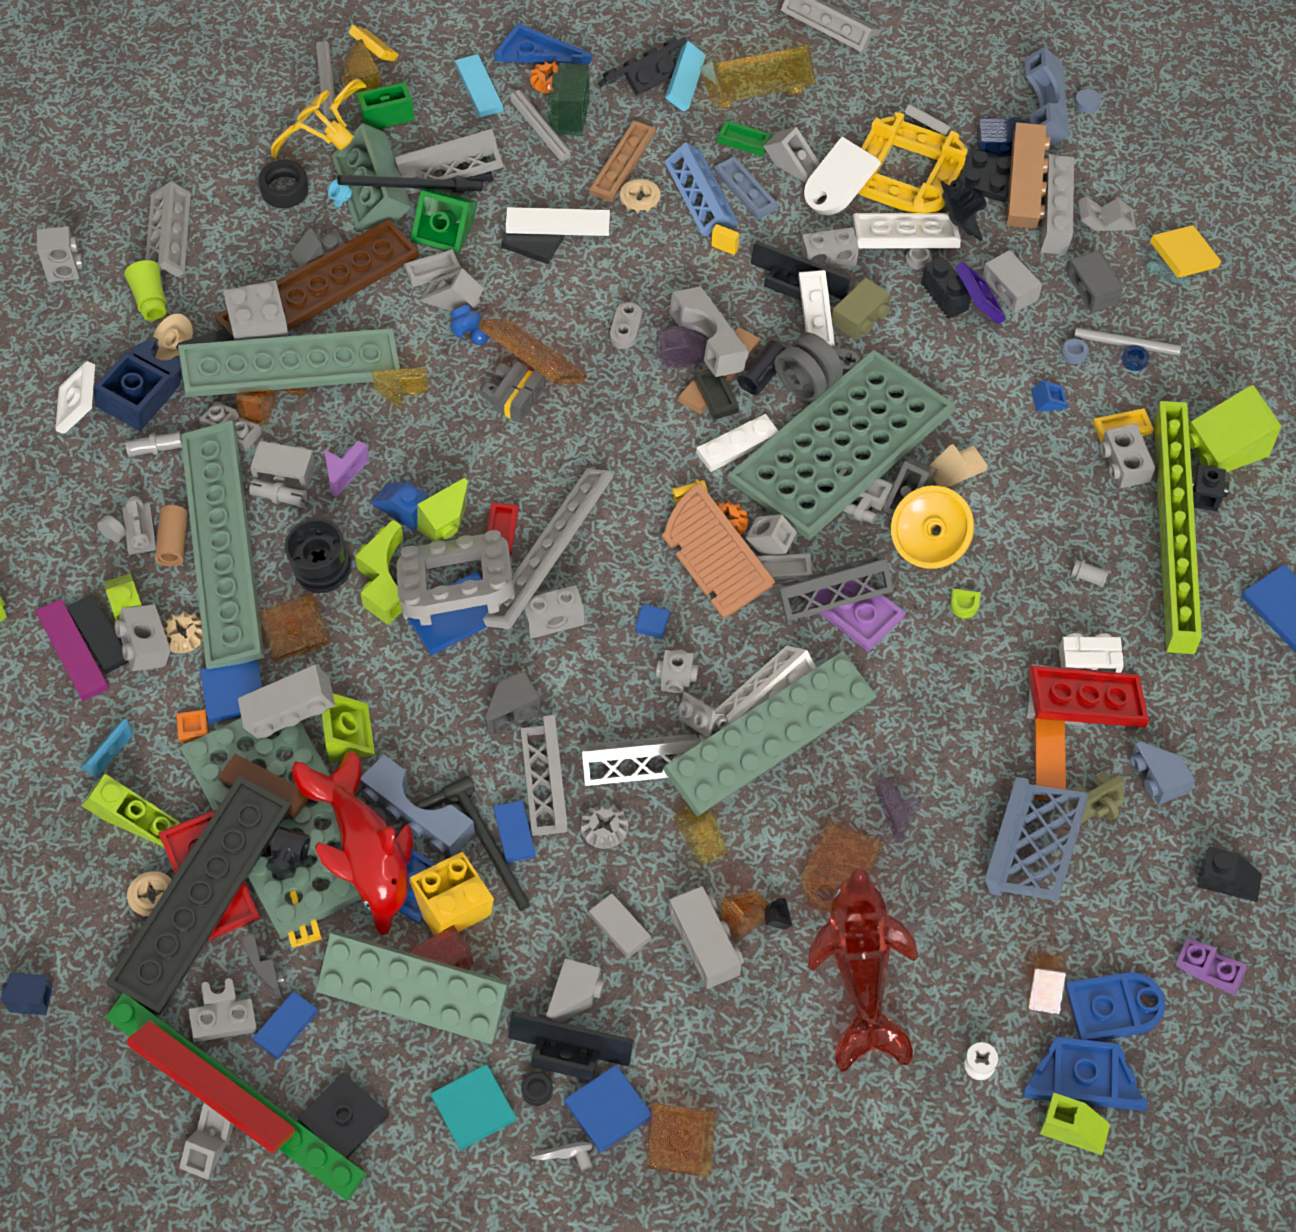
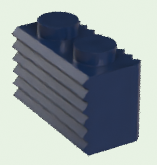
(997, 134)

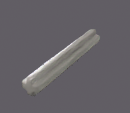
(325, 76)
(540, 125)

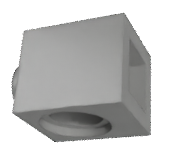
(771, 535)

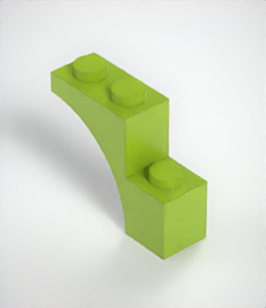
(373, 560)

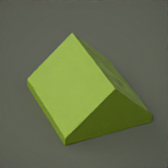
(347, 729)

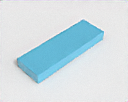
(685, 76)
(479, 85)

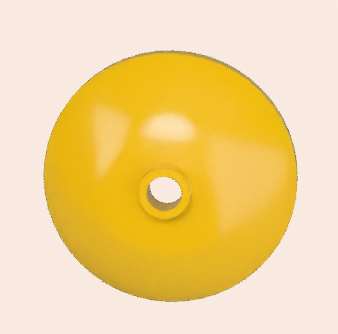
(920, 514)

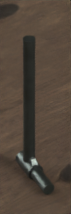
(460, 792)

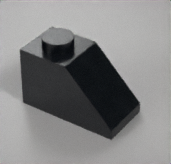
(1229, 874)

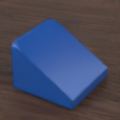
(1049, 396)

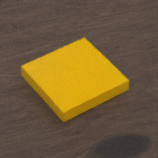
(1185, 251)

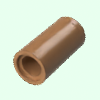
(171, 535)

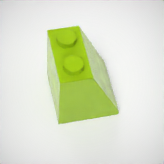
(1235, 431)

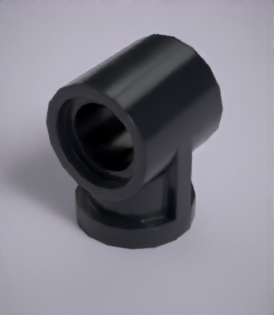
(287, 850)

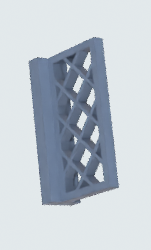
(1011, 840)

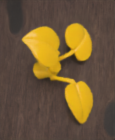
(335, 131)

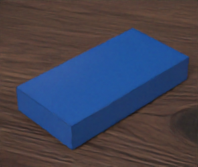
(514, 831)
(285, 1025)

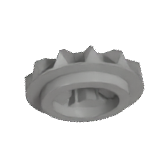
(601, 837)

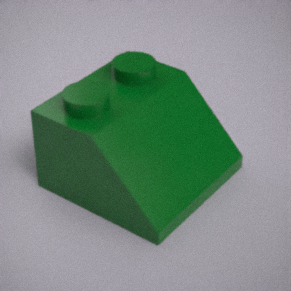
(443, 220)

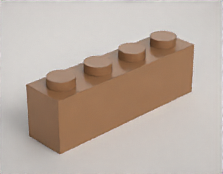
(1026, 175)

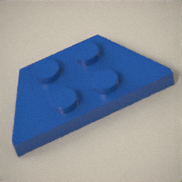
(1087, 1073)

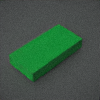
(743, 138)

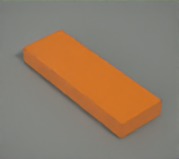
(1049, 754)

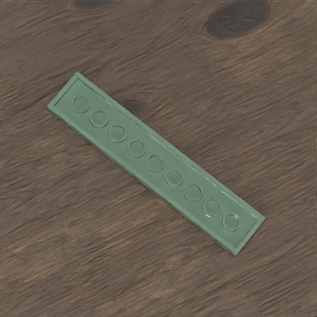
(221, 546)

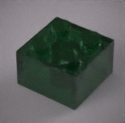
(569, 99)

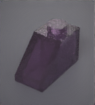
(680, 347)

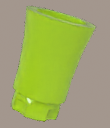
(147, 288)

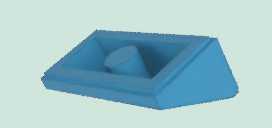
(108, 749)

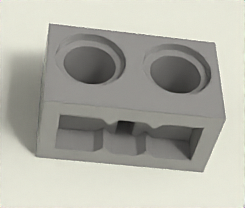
(831, 248)
(59, 254)
(1131, 455)

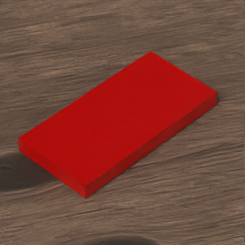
(1087, 696)
(178, 844)

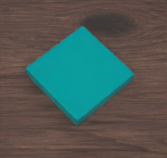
(473, 1107)

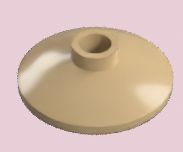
(171, 332)

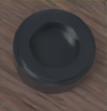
(537, 1089)

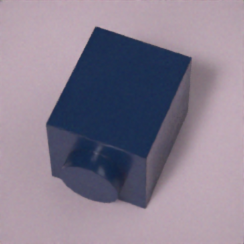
(27, 993)

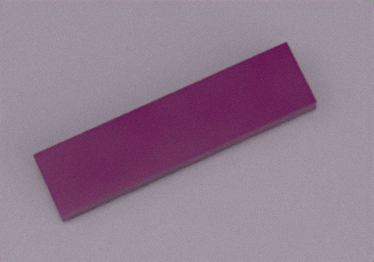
(72, 650)

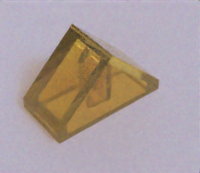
(701, 835)

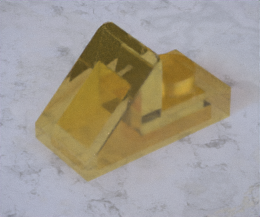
(395, 382)

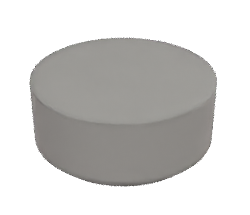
(111, 528)

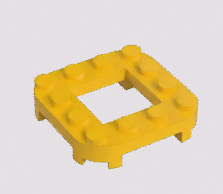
(946, 149)

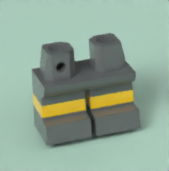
(516, 392)

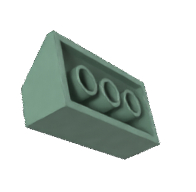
(371, 156)

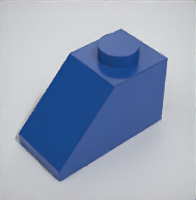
(400, 502)

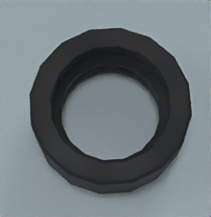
(285, 198)

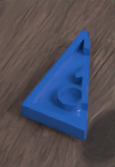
(535, 47)

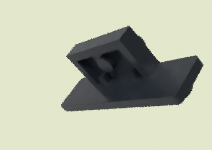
(649, 71)
(785, 270)
(568, 1047)

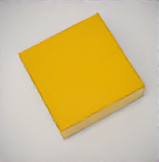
(725, 239)

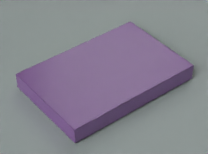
(863, 620)

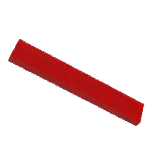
(211, 1087)

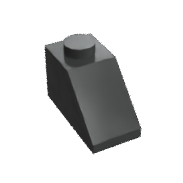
(912, 476)

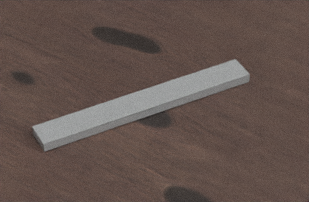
(550, 546)

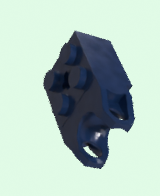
(138, 385)

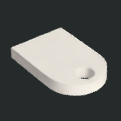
(839, 177)

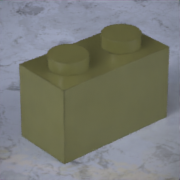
(861, 309)

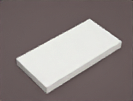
(905, 230)

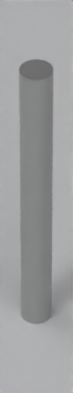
(1127, 341)

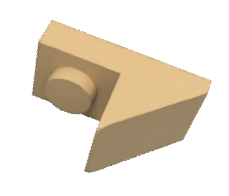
(957, 465)

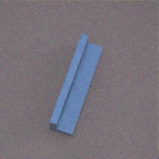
(707, 186)

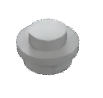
(918, 257)

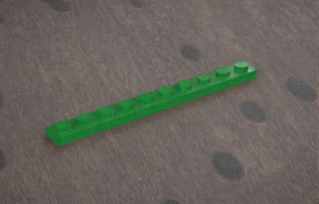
(303, 1147)

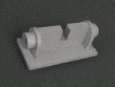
(138, 526)
(700, 715)

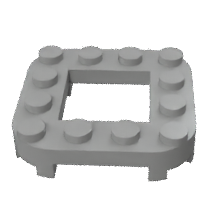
(493, 590)

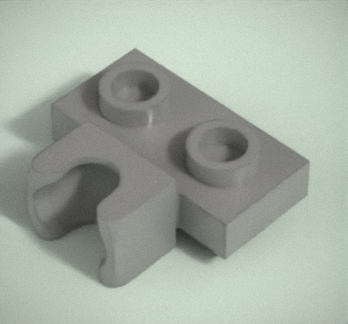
(221, 1015)

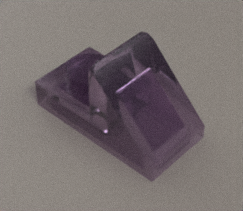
(898, 813)

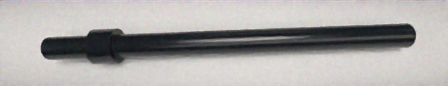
(456, 184)

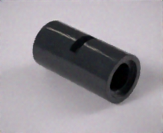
(761, 369)

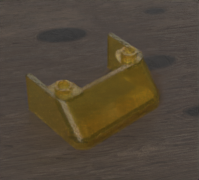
(759, 75)

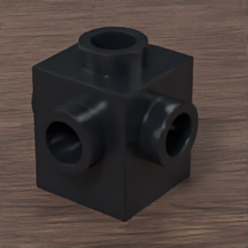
(1209, 487)

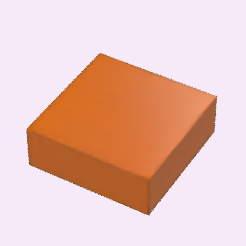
(192, 725)

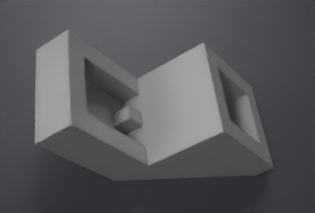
(1111, 217)
(206, 1143)

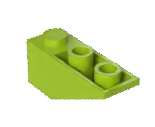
(127, 810)

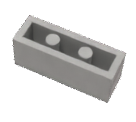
(286, 702)
(706, 937)

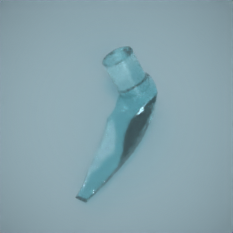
(1164, 272)

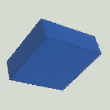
(652, 621)

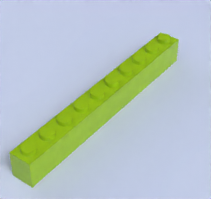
(1177, 528)

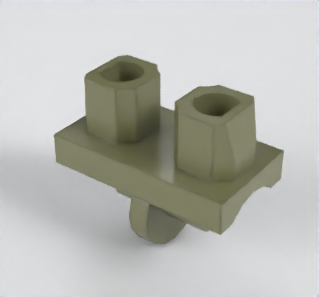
(1104, 797)

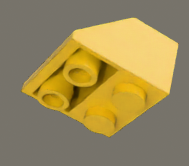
(451, 895)

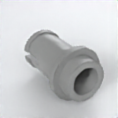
(1089, 573)

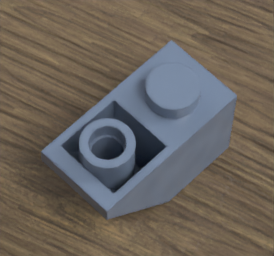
(1163, 772)

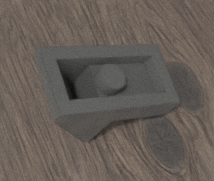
(311, 247)

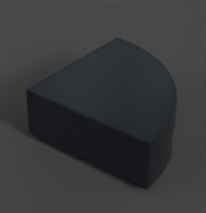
(778, 914)

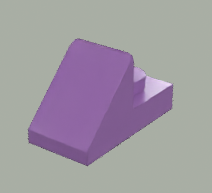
(345, 469)

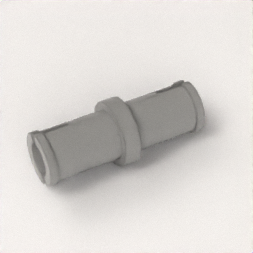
(153, 444)
(278, 492)

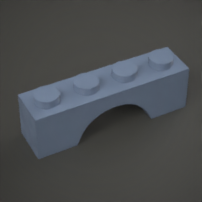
(1047, 78)
(444, 828)

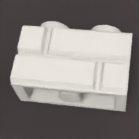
(1091, 653)

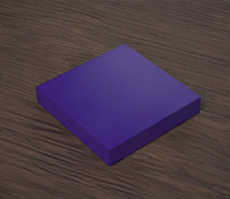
(980, 293)

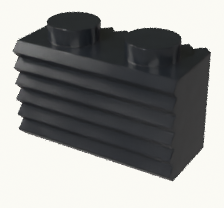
(945, 287)

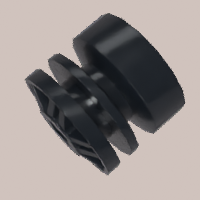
(318, 555)

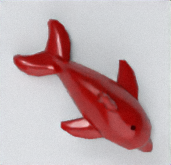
(370, 851)

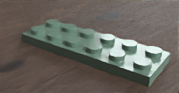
(412, 987)

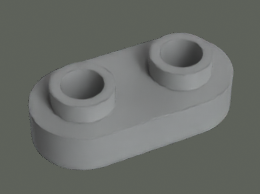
(626, 323)

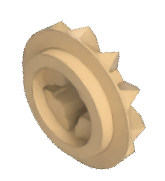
(632, 189)
(193, 628)
(140, 888)

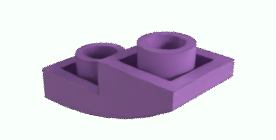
(1205, 964)

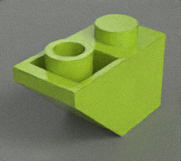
(1075, 1124)

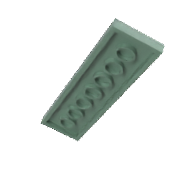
(286, 362)
(769, 733)

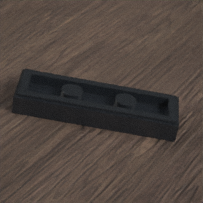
(98, 633)

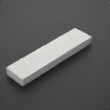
(557, 221)

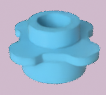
(339, 193)

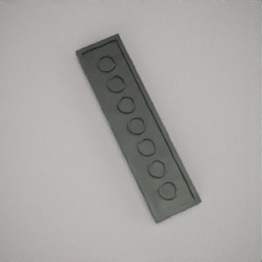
(199, 895)

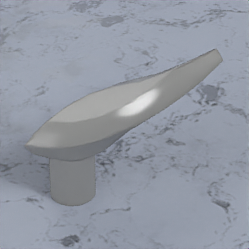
(568, 1151)

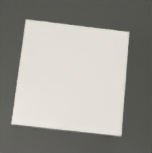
(75, 397)

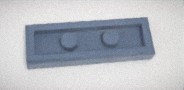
(746, 187)

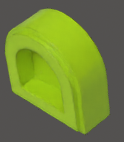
(965, 602)

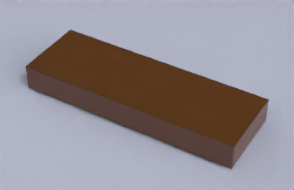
(266, 780)

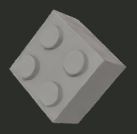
(256, 311)

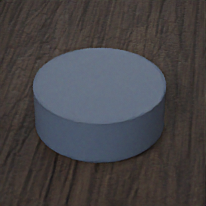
(1087, 100)
(1074, 351)

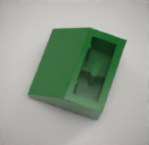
(385, 105)

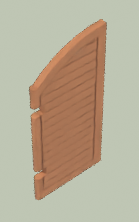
(715, 553)

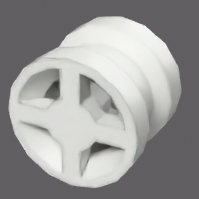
(977, 1067)

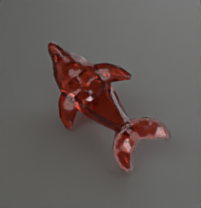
(861, 941)

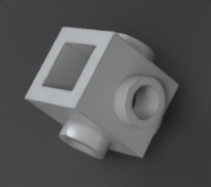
(677, 671)

